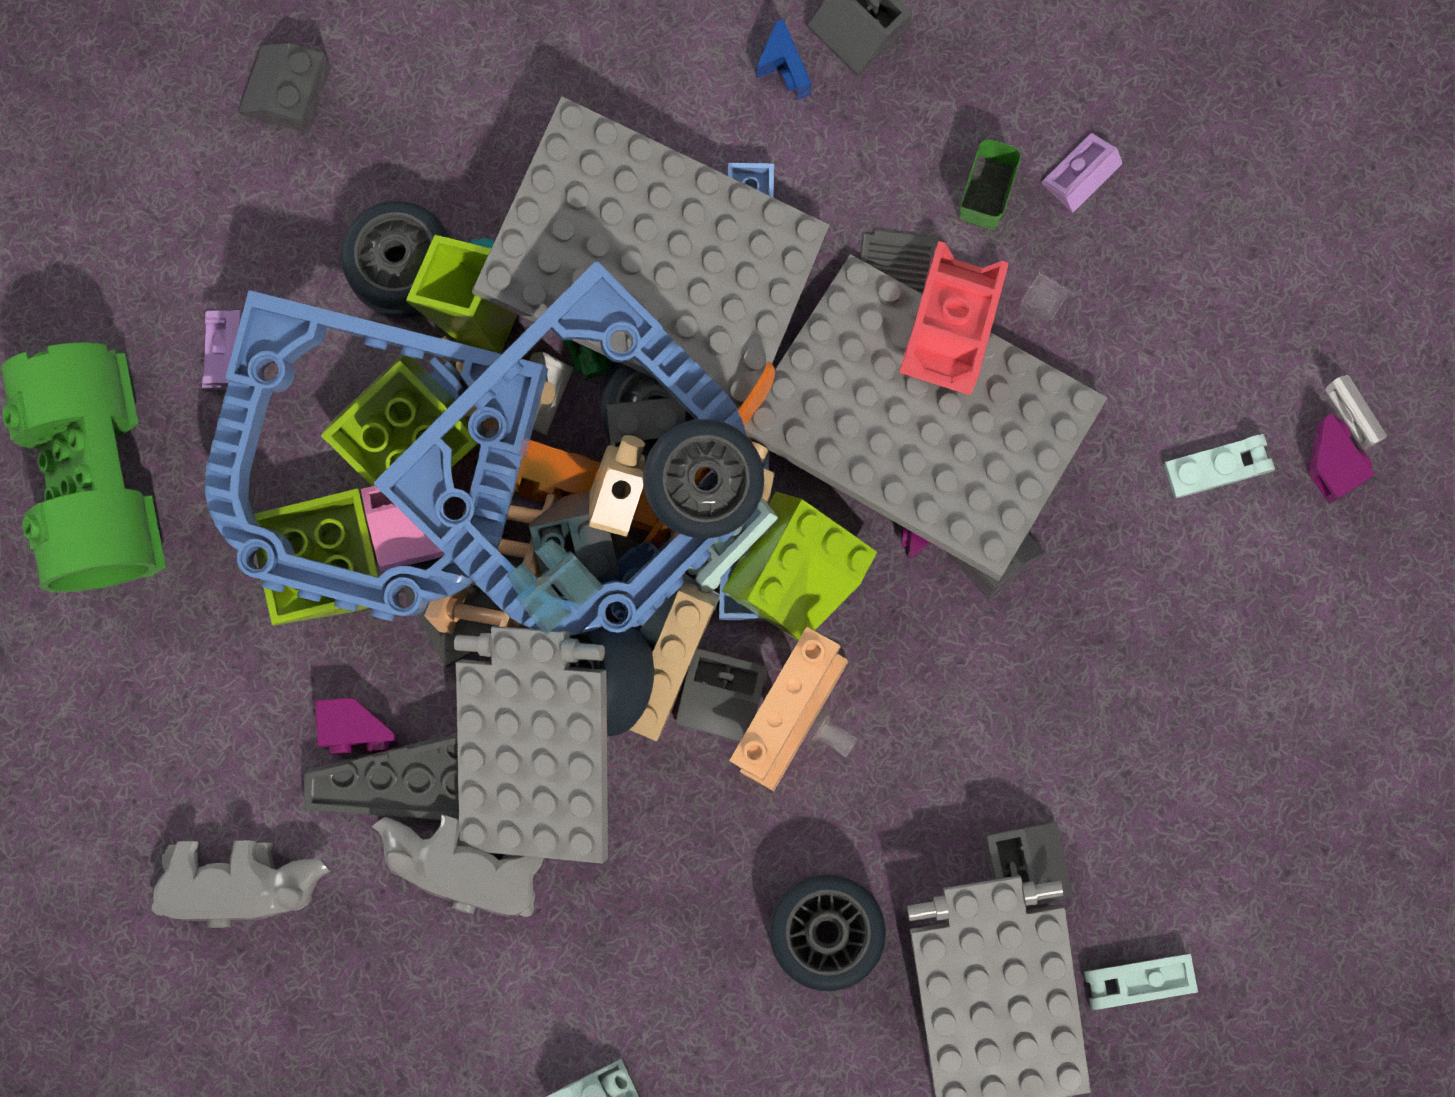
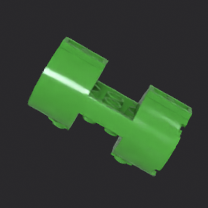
(71, 409)

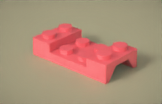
(953, 321)

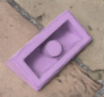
(1083, 171)

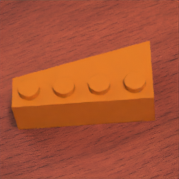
(563, 474)

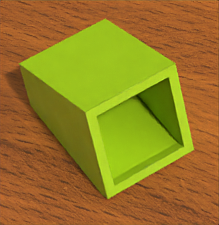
(445, 295)

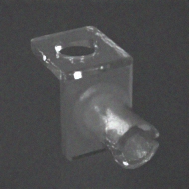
(830, 734)

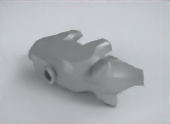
(460, 872)
(233, 891)

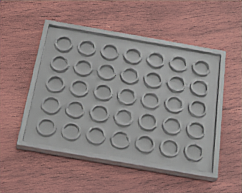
(680, 237)
(924, 455)

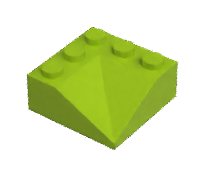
(392, 417)
(325, 531)
(799, 568)

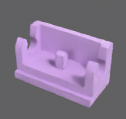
(219, 343)

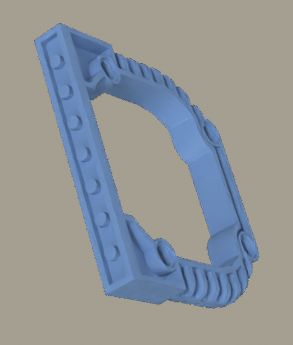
(281, 333)
(423, 474)

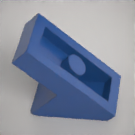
(782, 53)

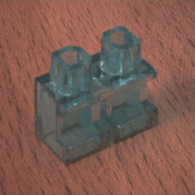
(566, 574)

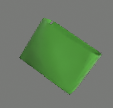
(1000, 153)

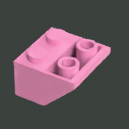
(393, 534)

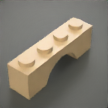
(674, 653)

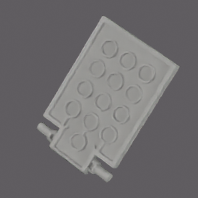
(532, 746)
(999, 992)

